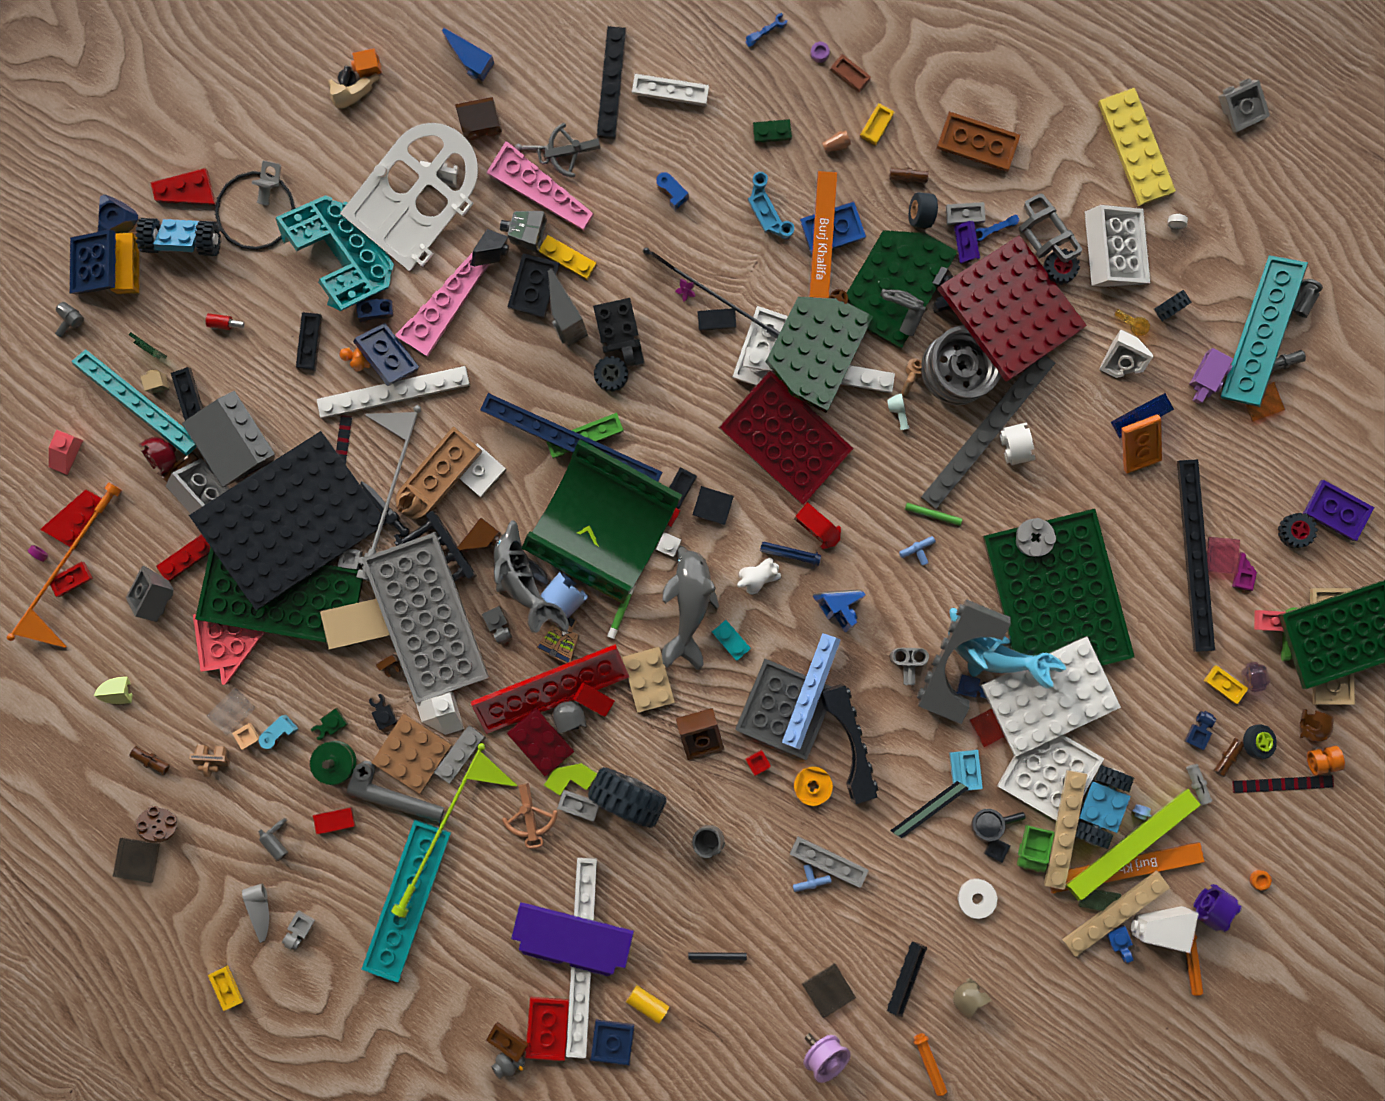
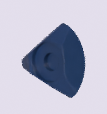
(115, 215)

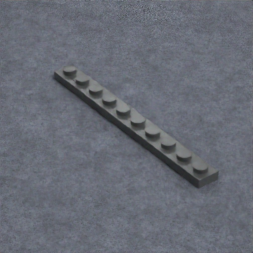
(987, 431)

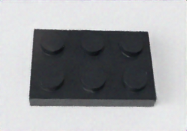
(531, 286)

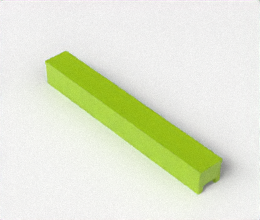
(1132, 844)

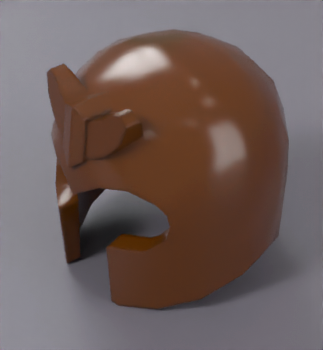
(1316, 726)

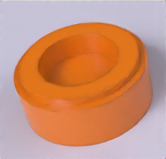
(1260, 880)

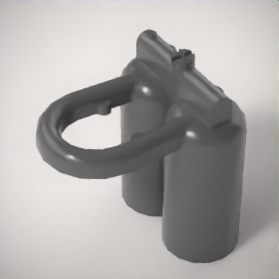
(1307, 297)
(271, 843)

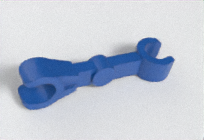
(752, 38)
(1011, 221)

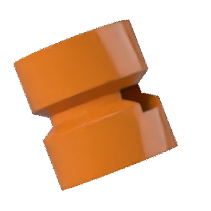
(1329, 759)

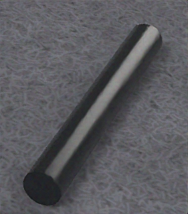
(718, 956)

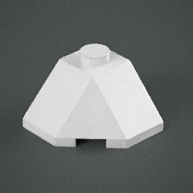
(1126, 356)
(441, 713)

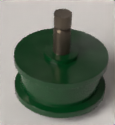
(333, 762)

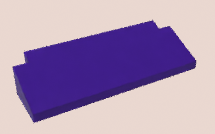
(571, 939)

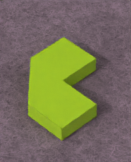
(561, 776)

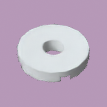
(988, 902)

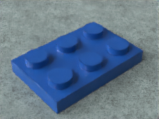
(846, 227)

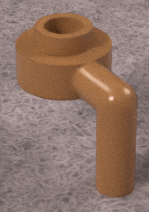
(913, 370)

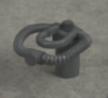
(914, 305)

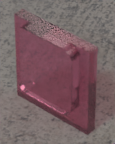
(1223, 555)

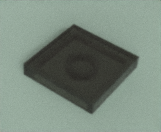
(136, 860)
(829, 990)

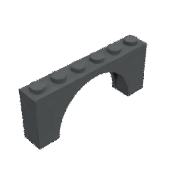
(972, 623)

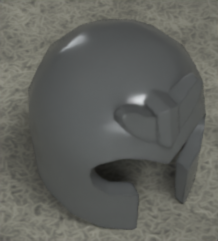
(569, 716)
(708, 841)

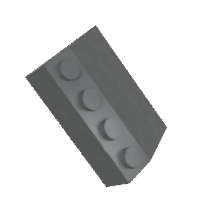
(567, 319)
(229, 439)

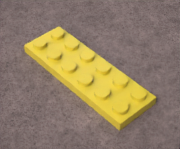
(1136, 146)

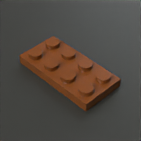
(978, 141)

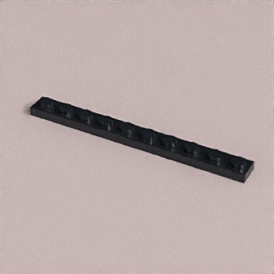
(1196, 555)

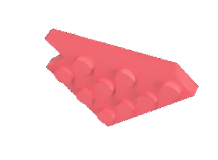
(224, 647)

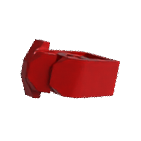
(819, 526)

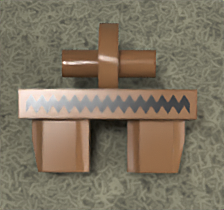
(209, 763)

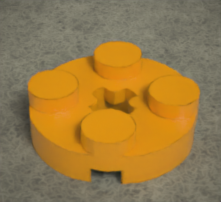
(817, 796)

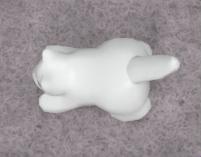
(757, 576)

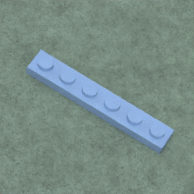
(811, 691)

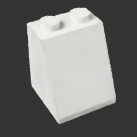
(1167, 928)

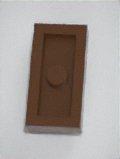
(507, 1042)

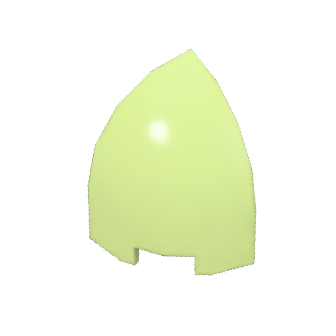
(114, 691)

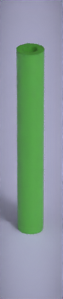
(933, 514)

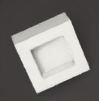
(668, 544)

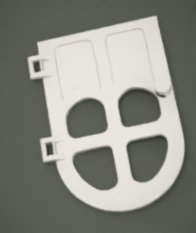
(393, 217)

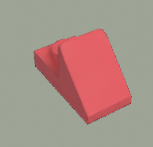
(1267, 620)

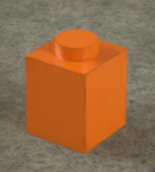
(366, 63)

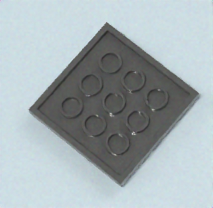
(772, 705)

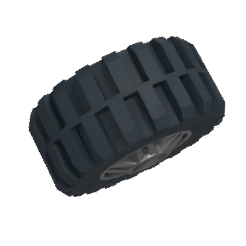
(627, 797)

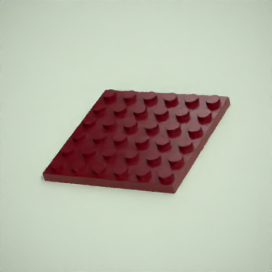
(1012, 307)

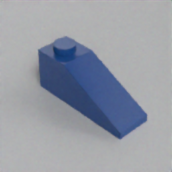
(473, 59)

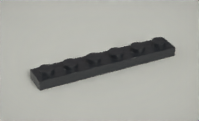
(611, 82)

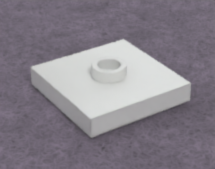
(482, 473)

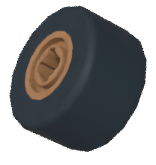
(923, 210)

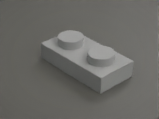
(965, 212)
(578, 805)

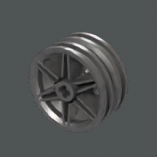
(953, 391)

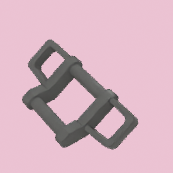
(1066, 235)

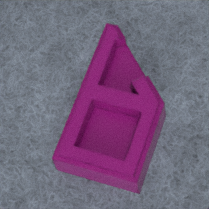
(1246, 574)

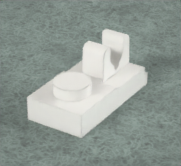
(446, 174)

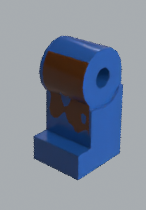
(673, 189)

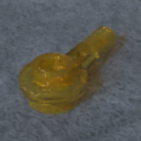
(1139, 325)

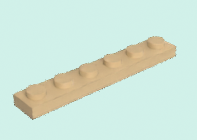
(1065, 829)
(1116, 913)

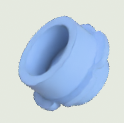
(1141, 811)

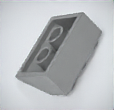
(195, 485)

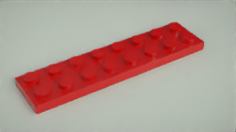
(549, 688)

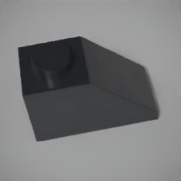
(490, 248)

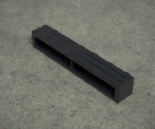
(906, 979)

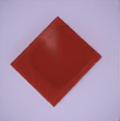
(987, 727)

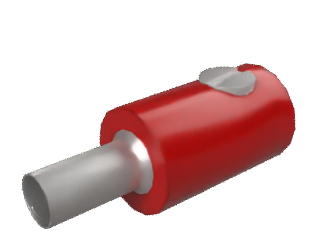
(223, 322)

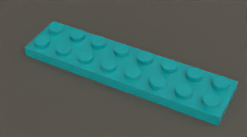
(1264, 330)
(396, 934)

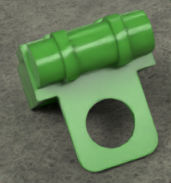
(1035, 848)

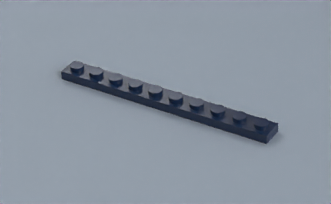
(553, 432)

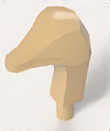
(346, 96)

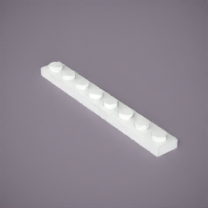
(854, 376)
(396, 392)

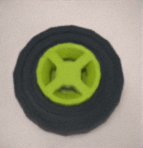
(1260, 741)

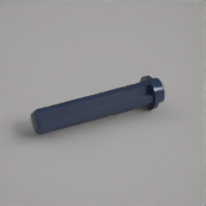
(791, 553)

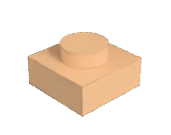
(246, 736)

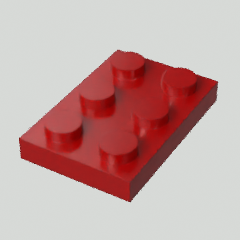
(547, 1028)

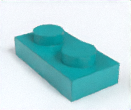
(731, 640)

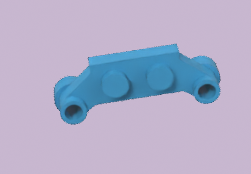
(765, 210)

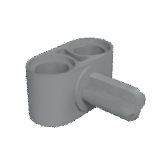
(909, 662)

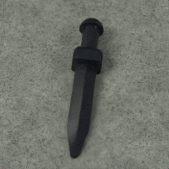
(392, 518)

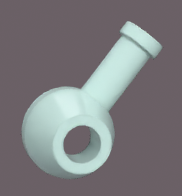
(896, 405)

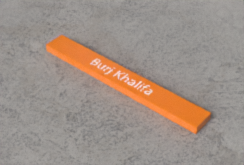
(823, 234)
(1149, 863)

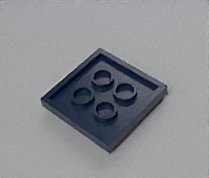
(92, 262)

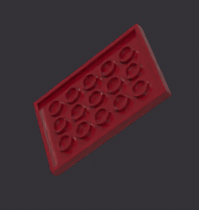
(785, 438)

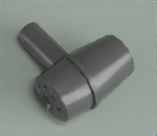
(70, 316)

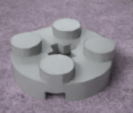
(1036, 526)

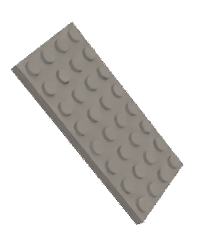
(425, 617)

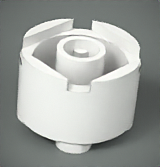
(1018, 444)

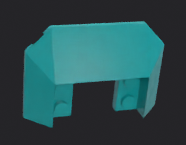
(364, 263)

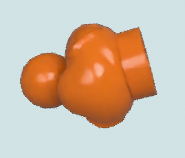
(358, 361)

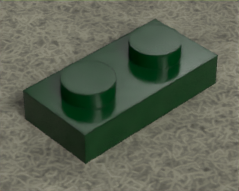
(772, 131)

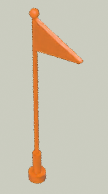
(31, 624)

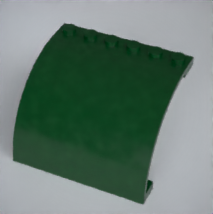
(623, 512)

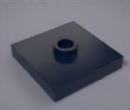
(612, 1042)

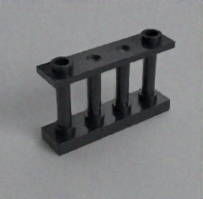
(444, 538)

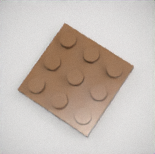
(412, 753)

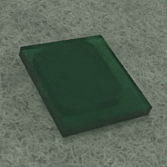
(147, 347)

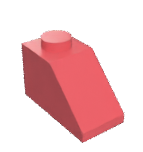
(63, 451)

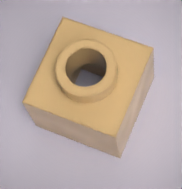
(154, 381)

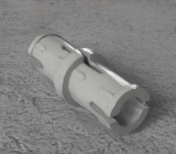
(1199, 784)

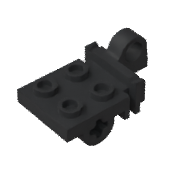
(618, 328)

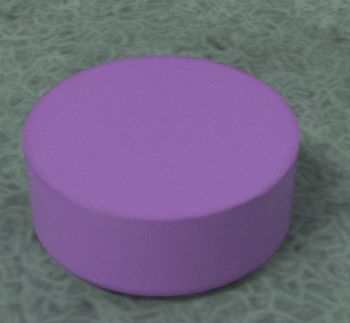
(820, 52)

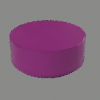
(37, 553)

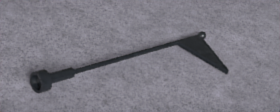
(770, 330)

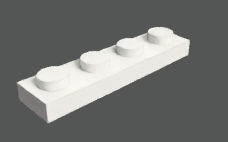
(670, 89)

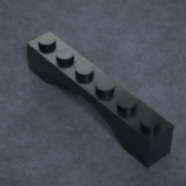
(860, 782)

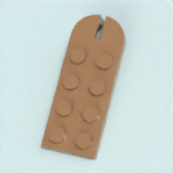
(436, 475)

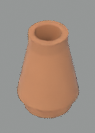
(837, 142)

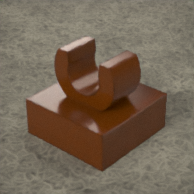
(388, 663)

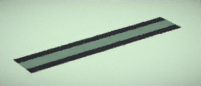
(929, 809)

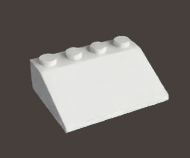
(1117, 246)

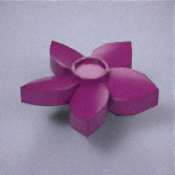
(685, 289)

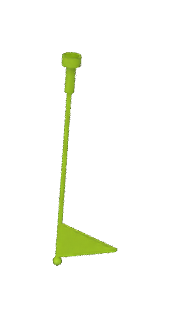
(481, 770)

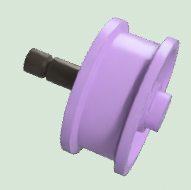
(825, 1057)

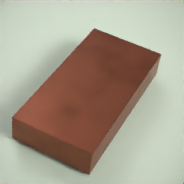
(850, 73)

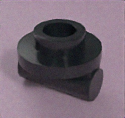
(347, 76)

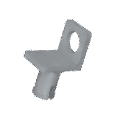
(267, 183)

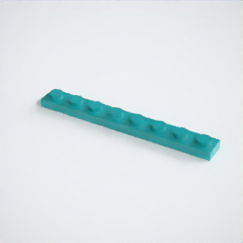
(134, 401)

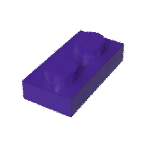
(967, 242)

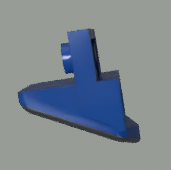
(837, 605)

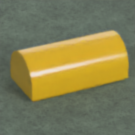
(647, 1004)

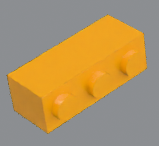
(126, 264)

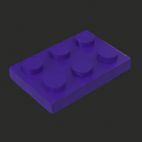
(1338, 510)

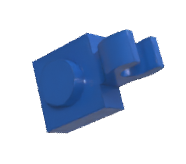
(1120, 940)

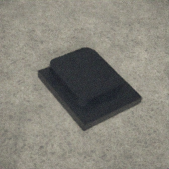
(713, 505)

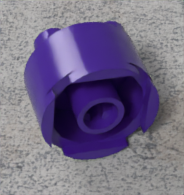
(1216, 908)

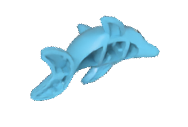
(992, 656)

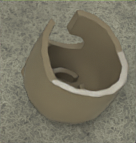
(969, 999)

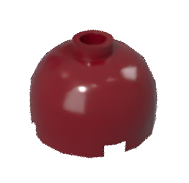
(159, 454)

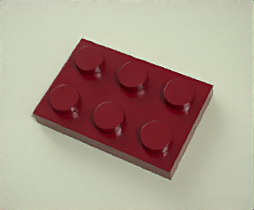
(540, 742)

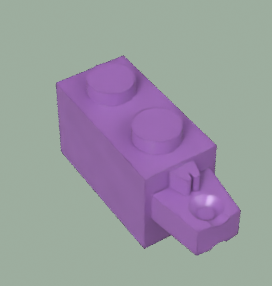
(1210, 374)

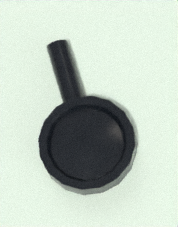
(990, 825)

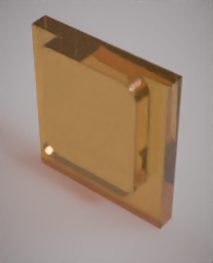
(1270, 404)

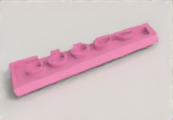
(527, 179)
(434, 317)

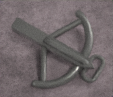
(576, 147)

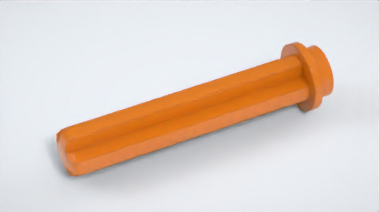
(1194, 969)
(930, 1064)

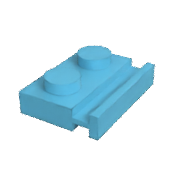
(966, 768)

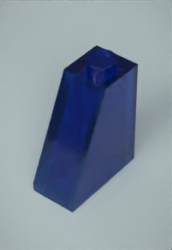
(1160, 405)

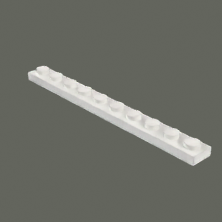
(580, 978)

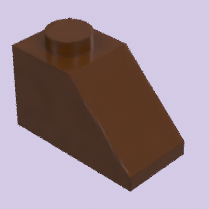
(480, 537)

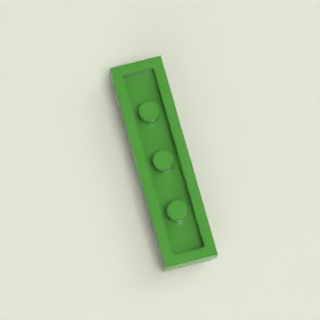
(595, 431)

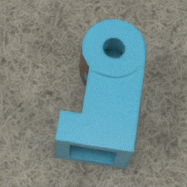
(272, 735)

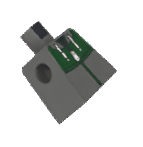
(526, 229)

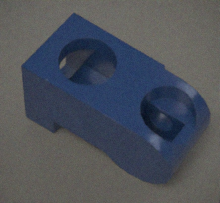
(374, 309)

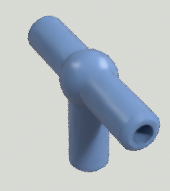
(918, 548)
(811, 882)

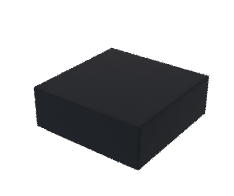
(997, 850)

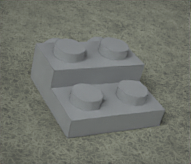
(1244, 104)

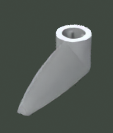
(257, 907)

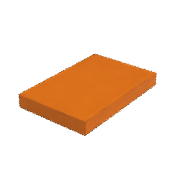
(1142, 443)

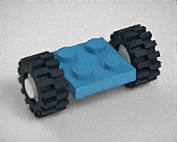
(178, 236)
(1104, 806)

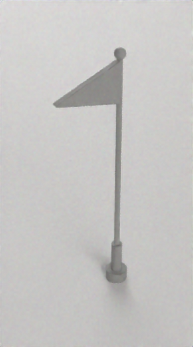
(401, 425)

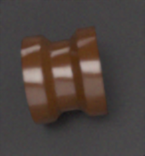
(840, 295)

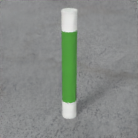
(619, 616)

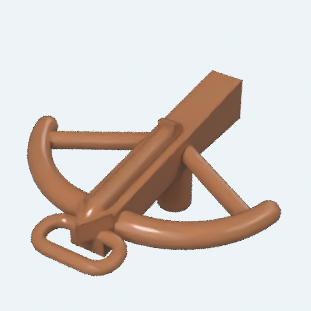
(528, 810)

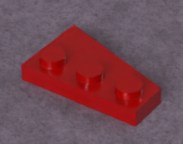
(185, 188)
(73, 518)

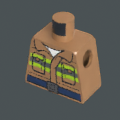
(559, 643)

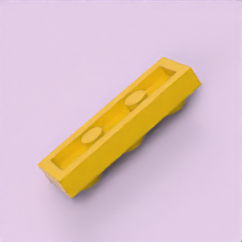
(567, 257)

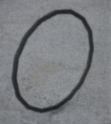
(218, 203)

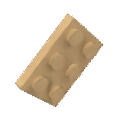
(648, 679)

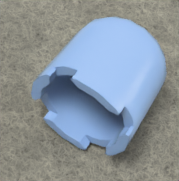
(564, 594)

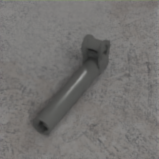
(361, 787)

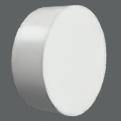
(1177, 221)

